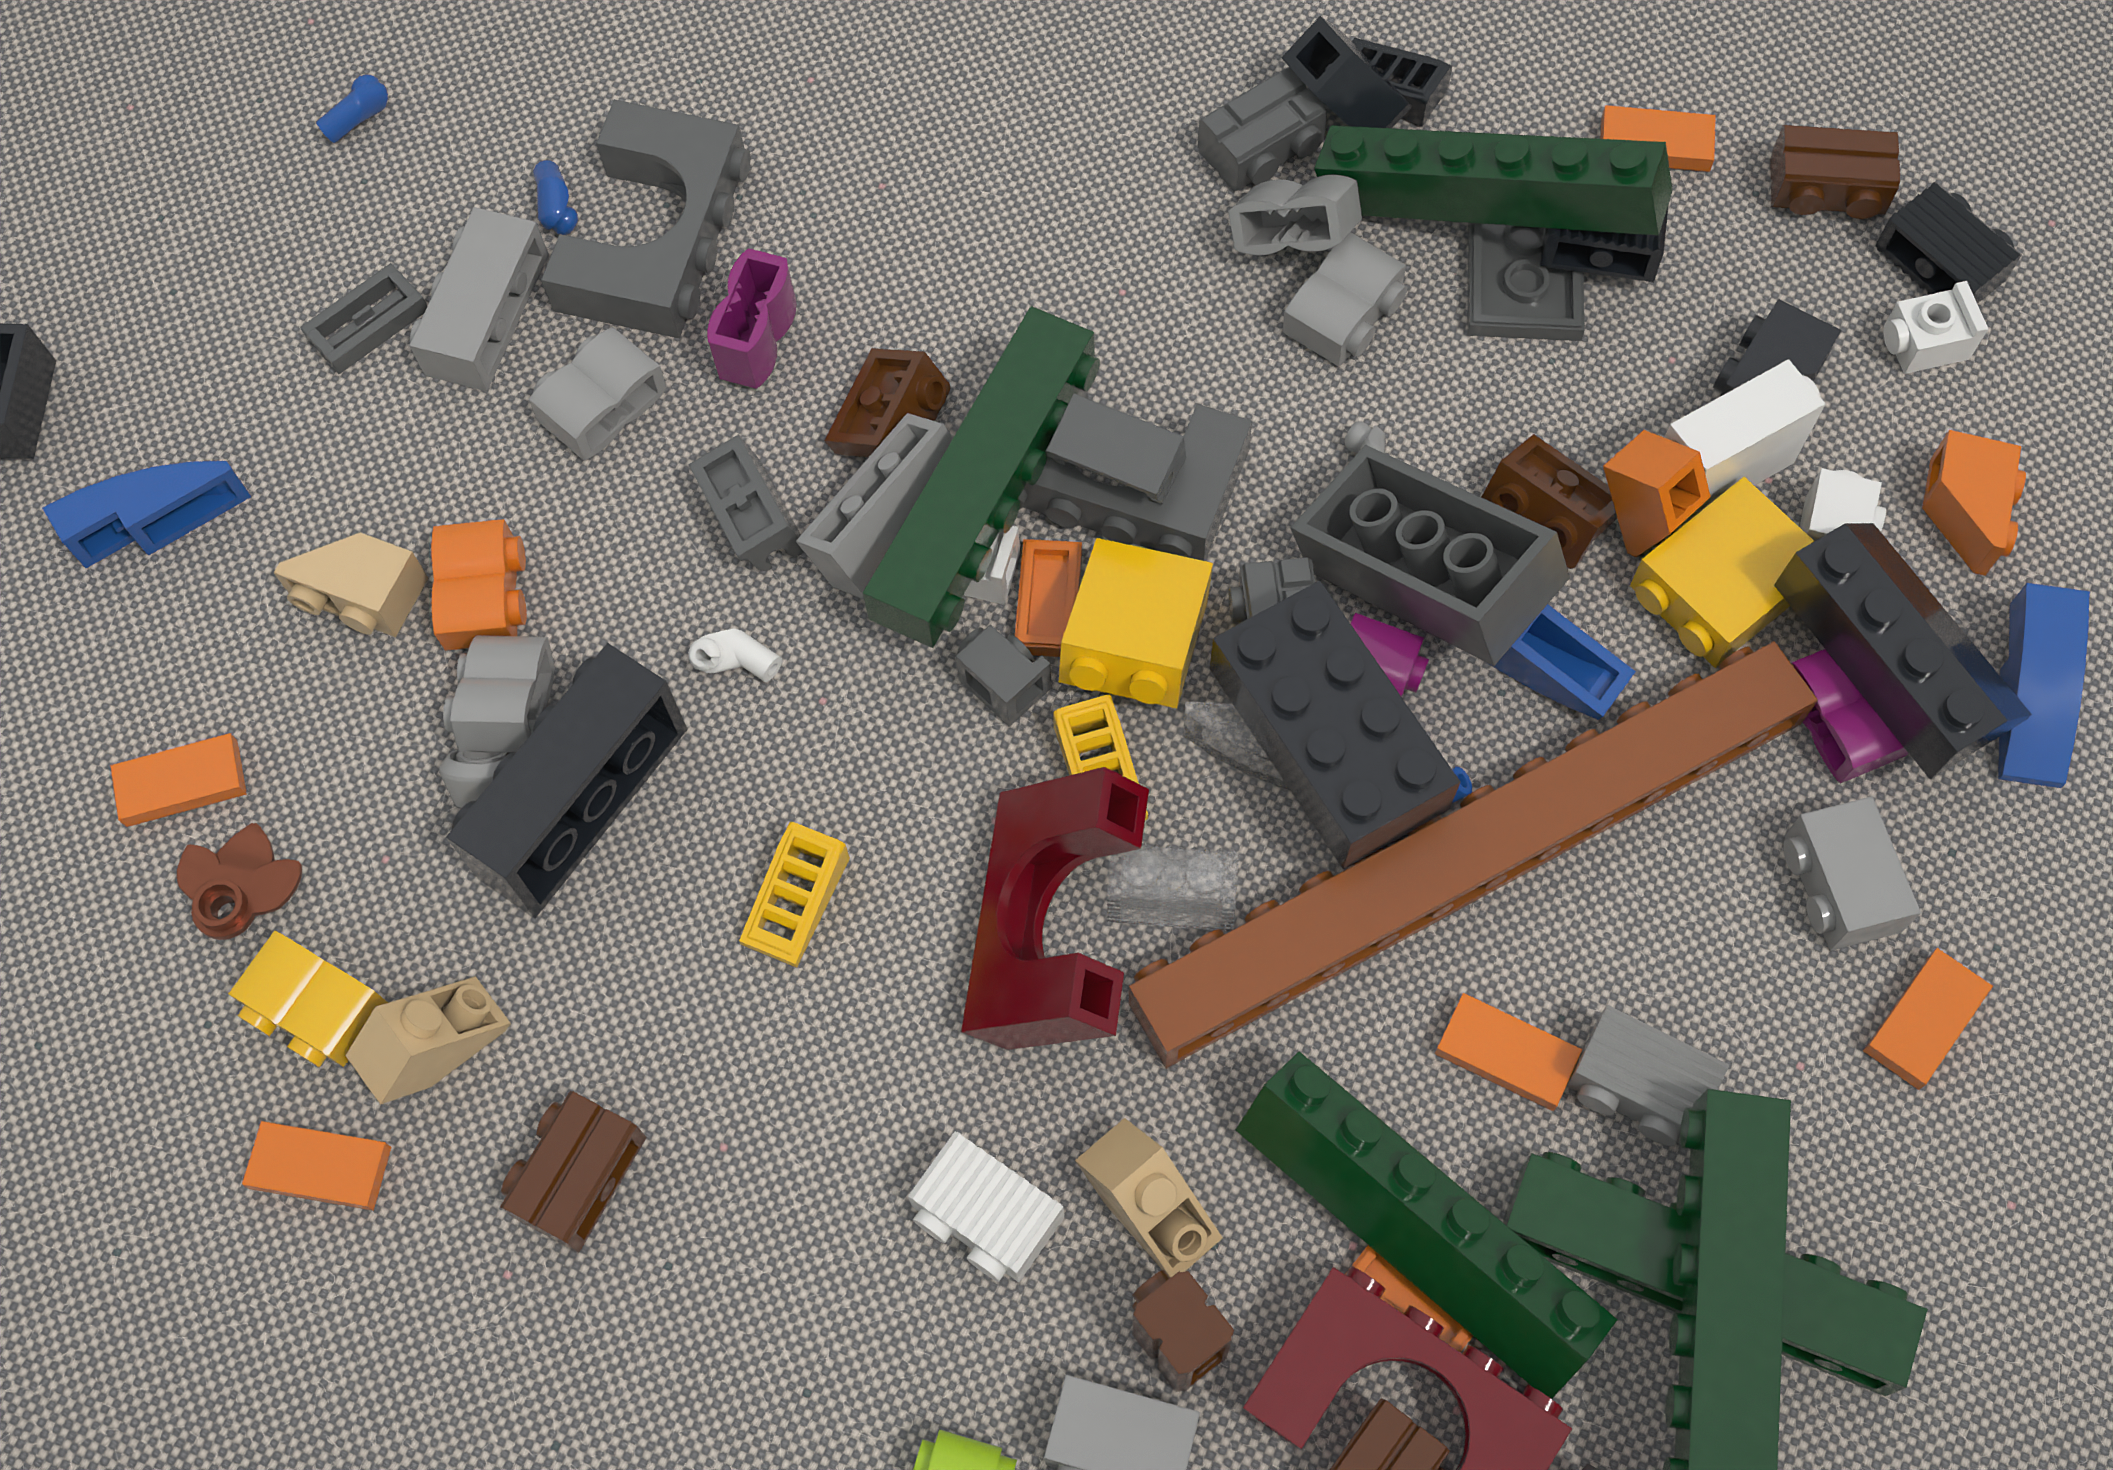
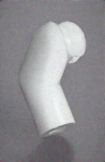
(734, 650)

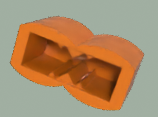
(476, 582)

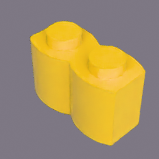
(304, 998)

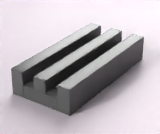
(370, 324)

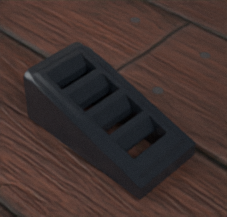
(1423, 71)

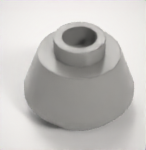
(468, 774)

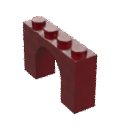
(1037, 841)
(1354, 1328)

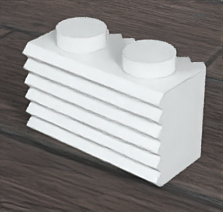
(985, 1208)

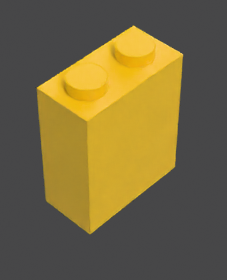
(1721, 571)
(1135, 623)

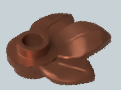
(238, 874)

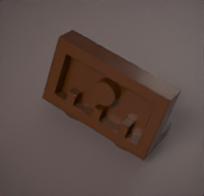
(880, 397)
(1553, 493)

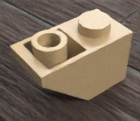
(358, 580)
(424, 1038)
(1149, 1197)

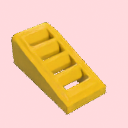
(1089, 716)
(785, 861)

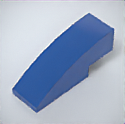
(144, 507)
(1566, 665)
(2048, 677)

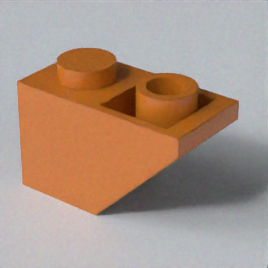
(1654, 488)
(1972, 496)

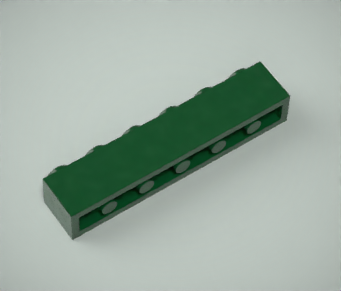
(1503, 178)
(981, 478)
(1426, 1225)
(1631, 1242)
(1731, 1283)

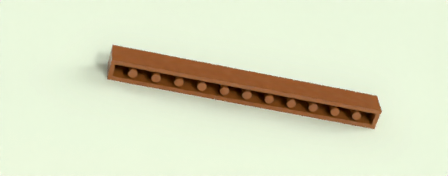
(1468, 853)

